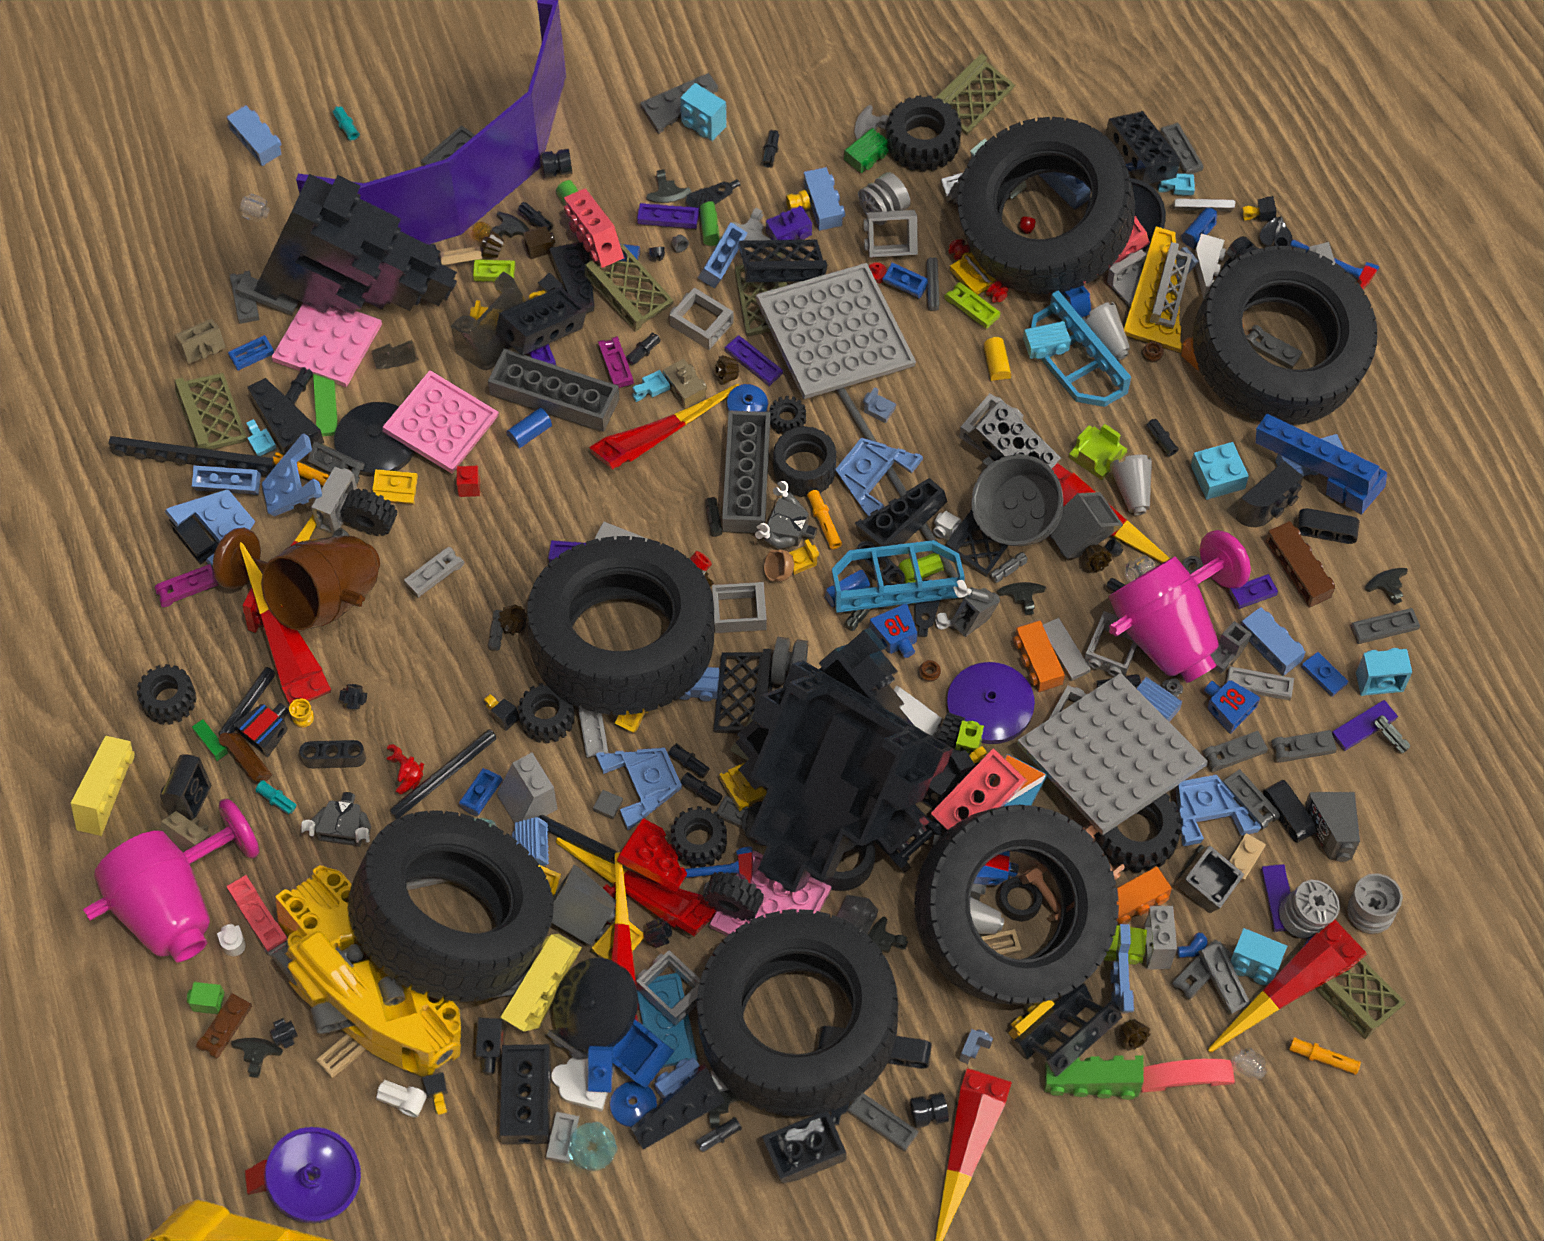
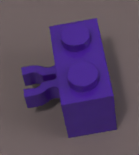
(789, 225)

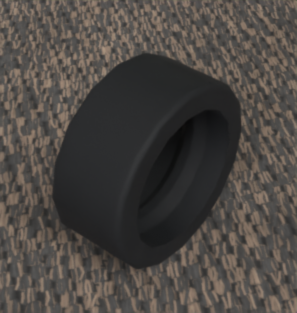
(1017, 914)

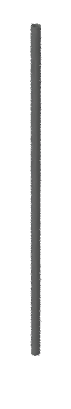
(891, 473)

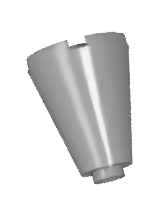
(1109, 329)
(1134, 481)
(985, 918)

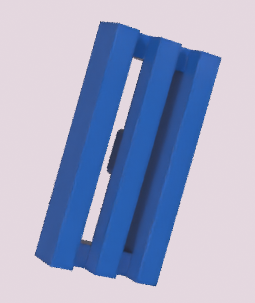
(252, 355)

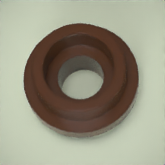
(1153, 347)
(929, 665)

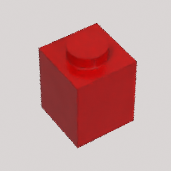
(468, 481)

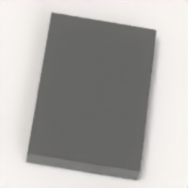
(448, 146)

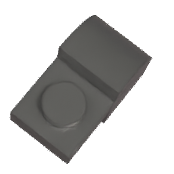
(1230, 646)

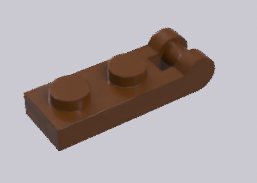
(245, 756)
(224, 1025)

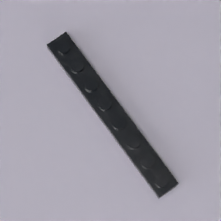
(189, 455)

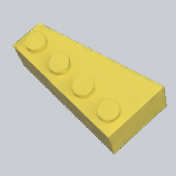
(101, 785)
(540, 984)

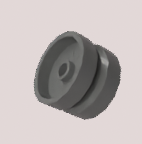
(783, 658)

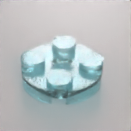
(605, 1143)

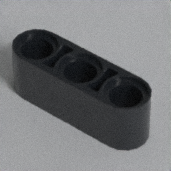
(1328, 526)
(890, 571)
(341, 760)
(1291, 810)

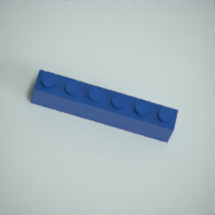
(1317, 454)

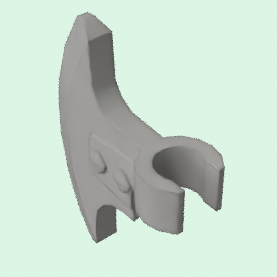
(867, 121)
(753, 226)

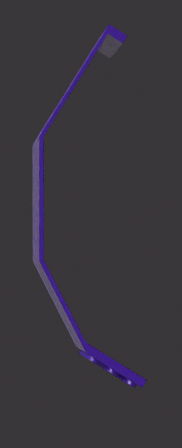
(456, 192)

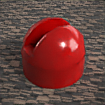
(1027, 224)

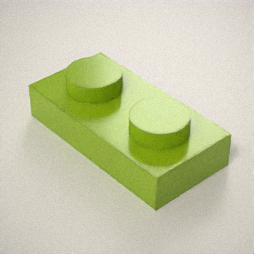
(490, 269)

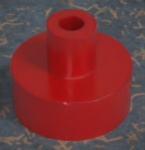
(878, 271)
(701, 560)

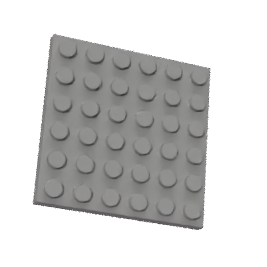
(835, 330)
(1111, 753)

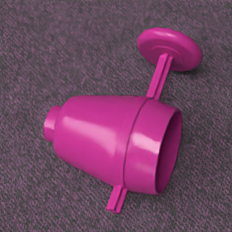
(1167, 610)
(155, 889)

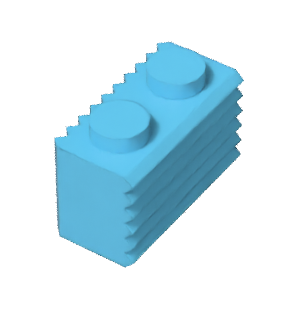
(1046, 340)

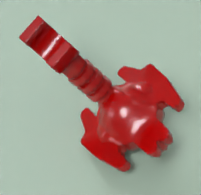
(409, 770)

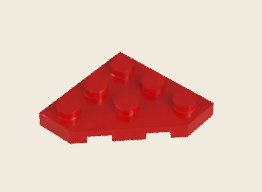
(652, 856)

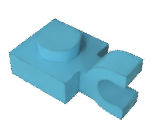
(1181, 185)
(652, 384)
(260, 440)

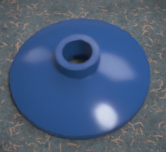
(737, 402)
(625, 1112)

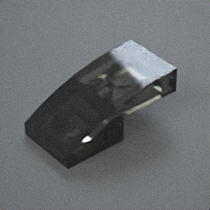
(396, 356)

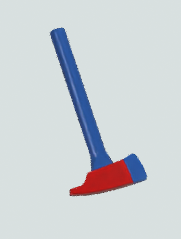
(1363, 275)
(743, 866)

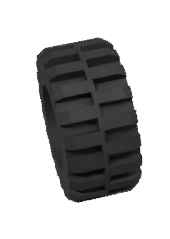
(923, 113)
(1148, 853)

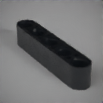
(906, 1051)

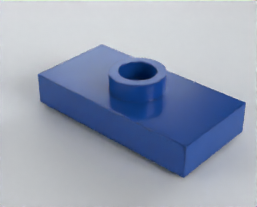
(1324, 674)
(600, 1069)

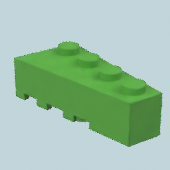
(1098, 1078)

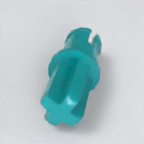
(345, 123)
(275, 797)

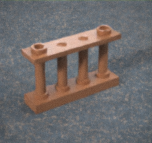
(1034, 876)

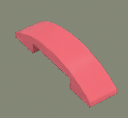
(256, 913)
(1186, 1073)

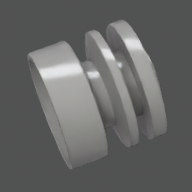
(884, 195)
(1374, 903)
(1309, 908)

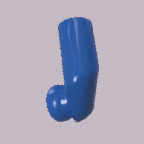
(1200, 942)

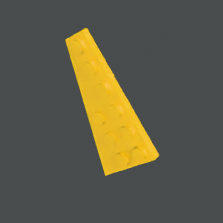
(1138, 319)

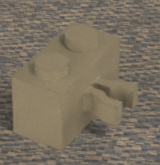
(200, 341)
(685, 384)
(183, 831)

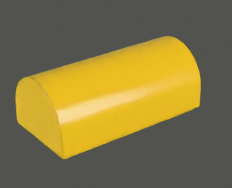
(997, 359)

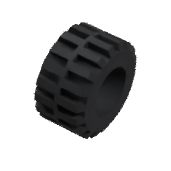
(162, 679)
(545, 728)
(694, 821)

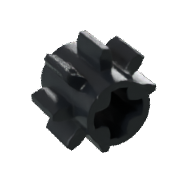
(353, 696)
(657, 933)
(283, 1033)

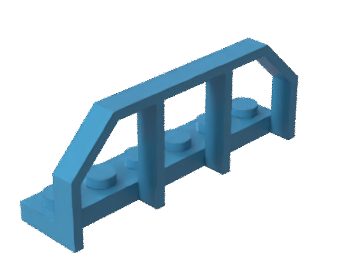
(1094, 348)
(896, 594)

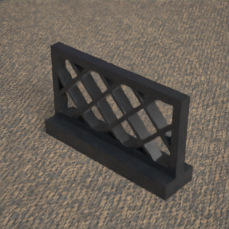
(781, 269)
(964, 532)
(763, 686)

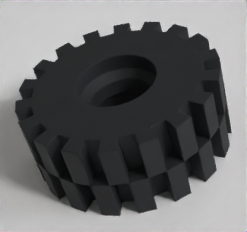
(368, 512)
(733, 896)

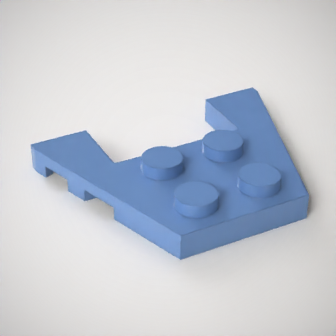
(867, 465)
(283, 484)
(217, 512)
(651, 776)
(1206, 800)
(1120, 974)

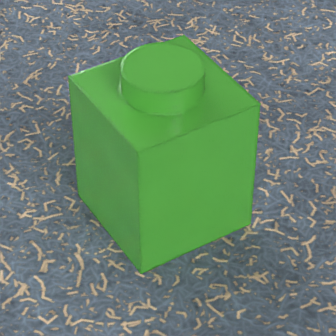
(205, 998)

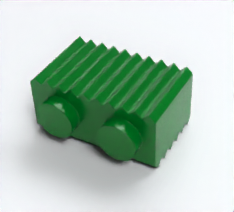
(866, 150)

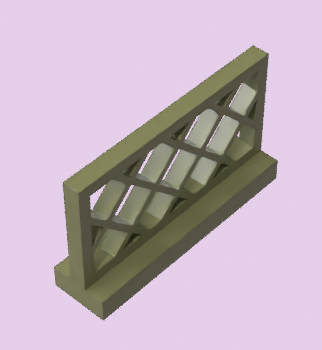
(963, 81)
(617, 299)
(763, 328)
(194, 420)
(1357, 1013)

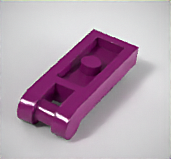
(616, 362)
(185, 585)

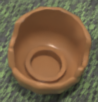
(778, 565)

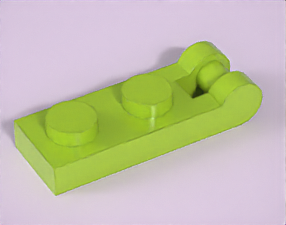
(972, 305)

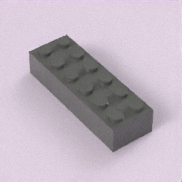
(554, 390)
(746, 471)

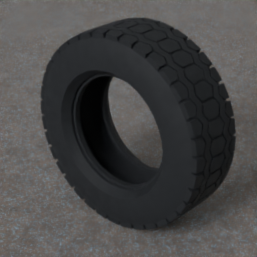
(1031, 151)
(1312, 287)
(621, 678)
(1081, 878)
(789, 944)
(422, 949)

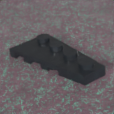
(570, 266)
(685, 1105)

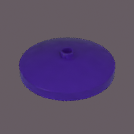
(993, 698)
(325, 1158)

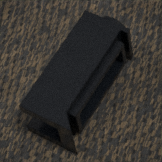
(195, 539)

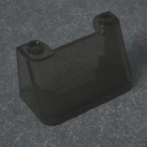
(477, 339)

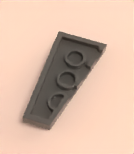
(666, 107)

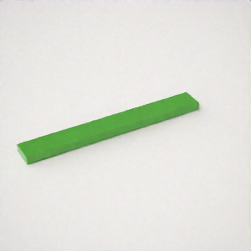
(325, 405)

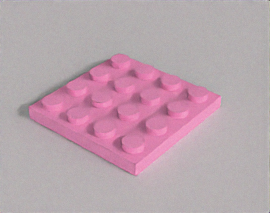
(327, 342)
(440, 421)
(775, 899)

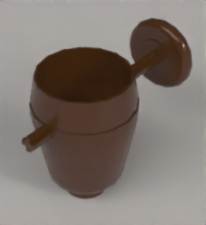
(310, 579)

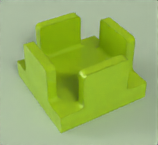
(1097, 450)

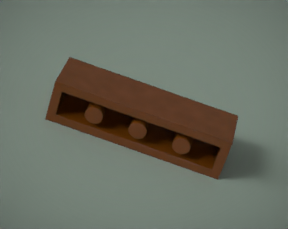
(1300, 564)

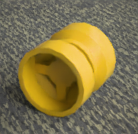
(797, 200)
(301, 708)

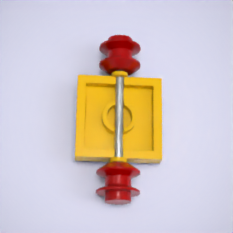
(972, 275)

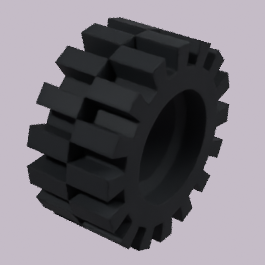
(783, 406)
(950, 729)

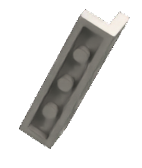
(1165, 282)

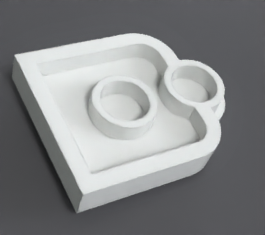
(574, 1084)

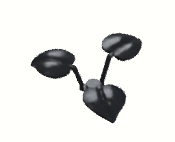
(1273, 234)

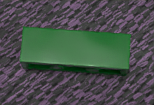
(209, 740)

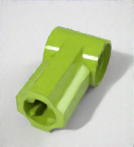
(927, 565)

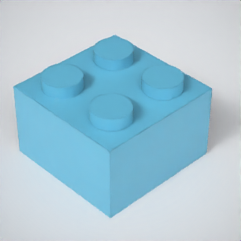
(703, 112)
(1219, 470)
(1383, 671)
(1257, 957)

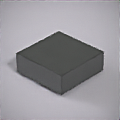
(608, 804)

